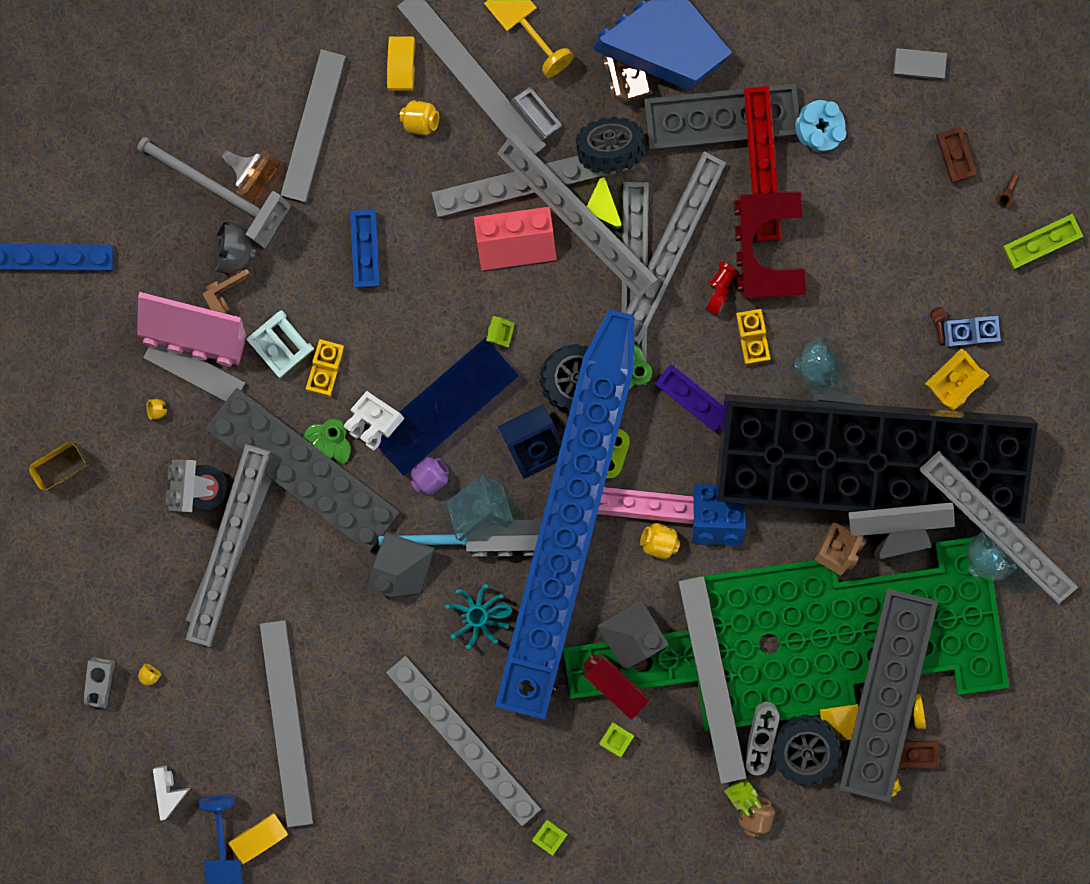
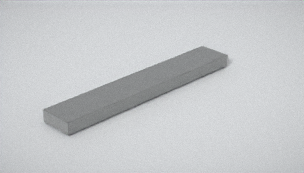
(313, 126)

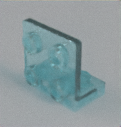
(477, 503)

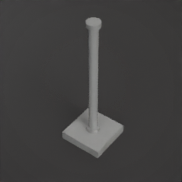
(266, 219)

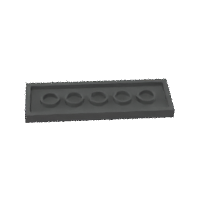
(714, 117)

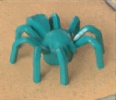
(479, 615)

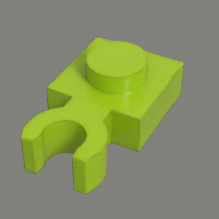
(743, 796)

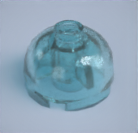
(817, 363)
(988, 559)

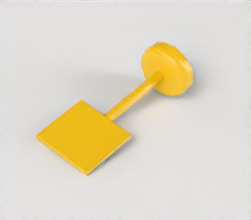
(514, 11)
(844, 718)

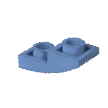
(971, 331)

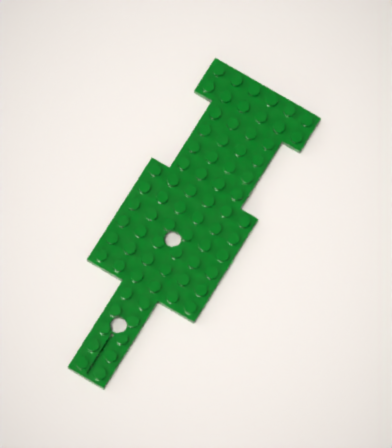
(822, 635)

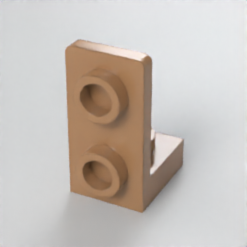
(219, 304)

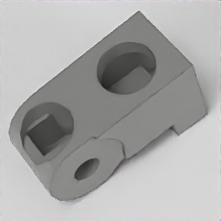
(98, 682)

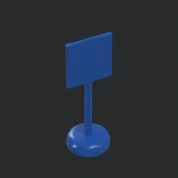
(221, 870)

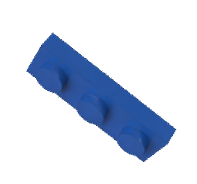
(365, 248)

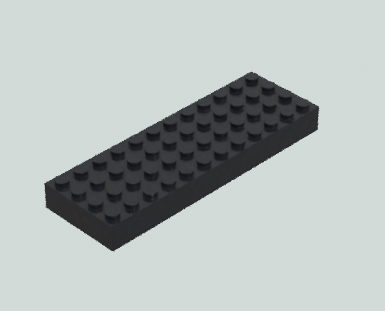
(867, 455)

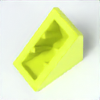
(602, 205)

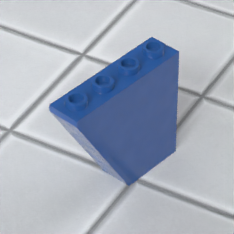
(665, 41)

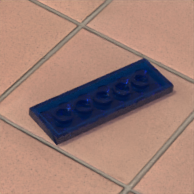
(447, 405)

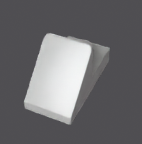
(166, 799)

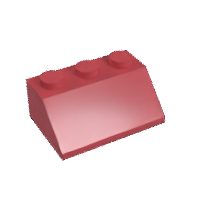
(515, 238)

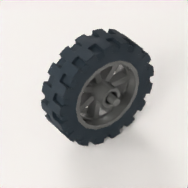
(617, 142)
(549, 375)
(803, 773)

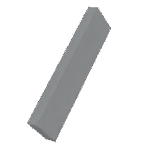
(195, 371)
(902, 519)

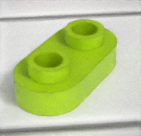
(619, 454)

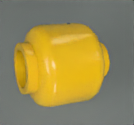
(419, 118)
(659, 541)

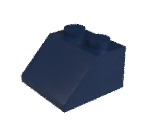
(532, 440)

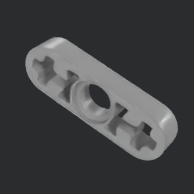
(757, 728)

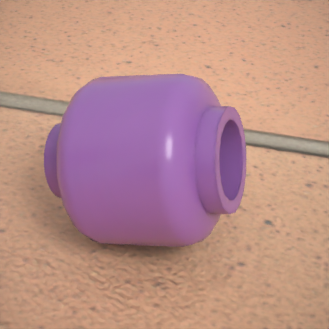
(429, 476)

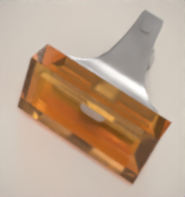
(252, 172)

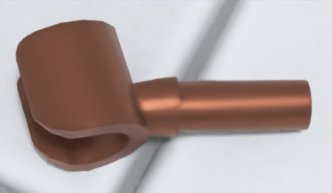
(1008, 190)
(938, 315)

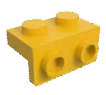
(956, 380)

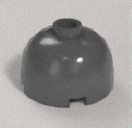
(232, 249)

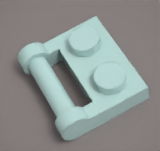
(274, 350)

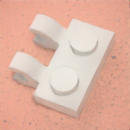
(378, 415)

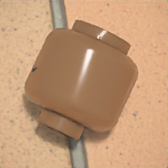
(759, 820)

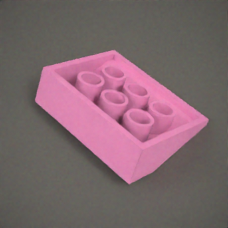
(190, 329)

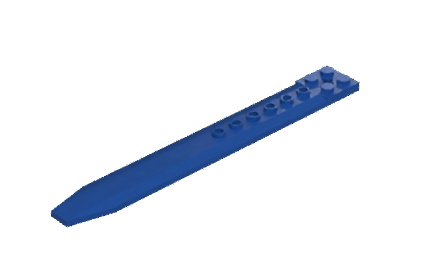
(569, 517)

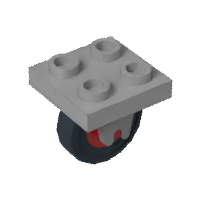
(194, 486)

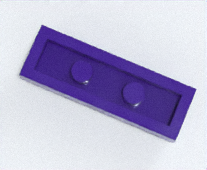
(691, 397)

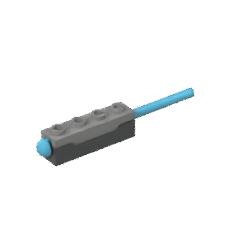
(490, 536)

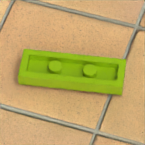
(1042, 241)

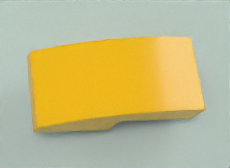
(400, 64)
(753, 337)
(324, 368)
(258, 838)

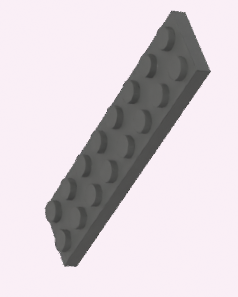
(304, 470)
(888, 695)

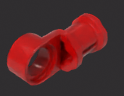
(721, 283)

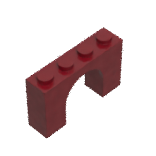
(752, 213)
(614, 685)

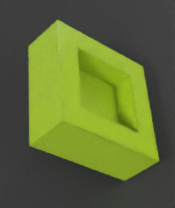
(500, 331)
(616, 739)
(549, 837)

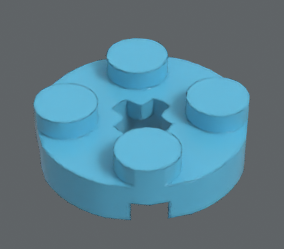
(831, 117)

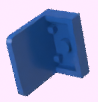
(715, 520)

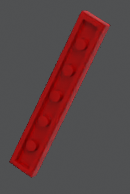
(761, 152)

